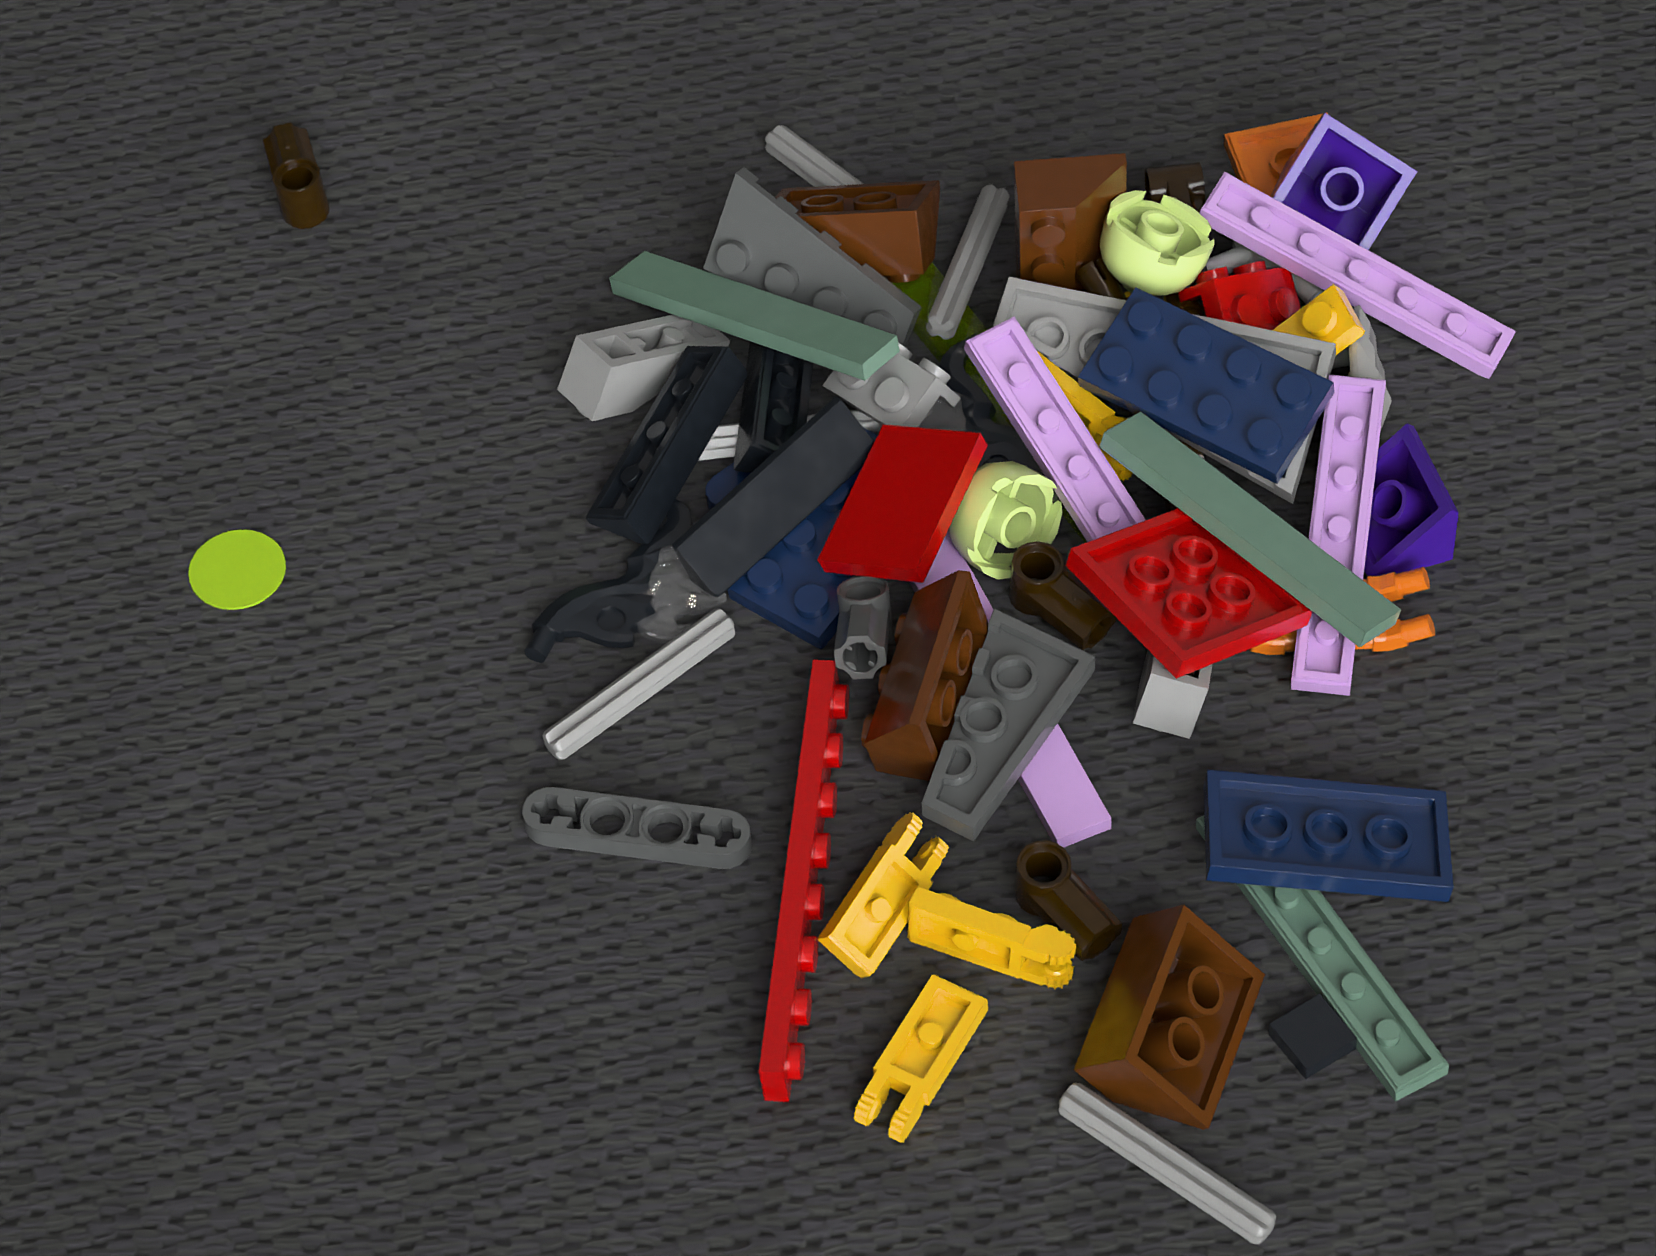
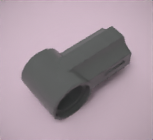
(863, 626)

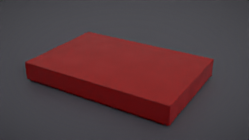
(902, 503)

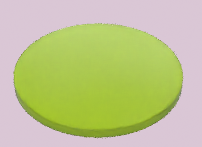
(237, 569)

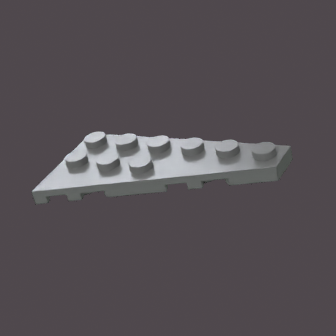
(1071, 323)

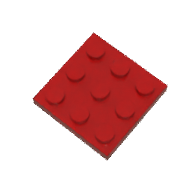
(1184, 592)

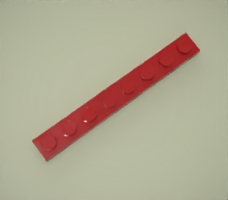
(802, 897)

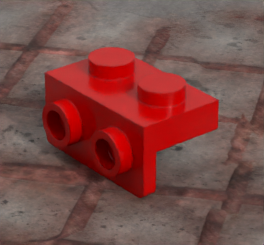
(1248, 297)

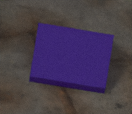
(1343, 181)
(1411, 509)

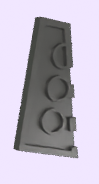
(780, 253)
(1009, 709)

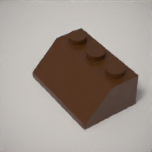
(1063, 214)
(876, 223)
(925, 677)
(1170, 1018)

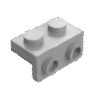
(897, 392)

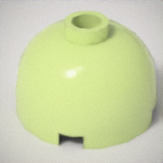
(1154, 243)
(1007, 507)

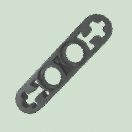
(639, 818)

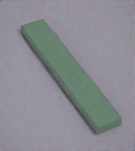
(755, 315)
(1250, 529)
(1349, 983)

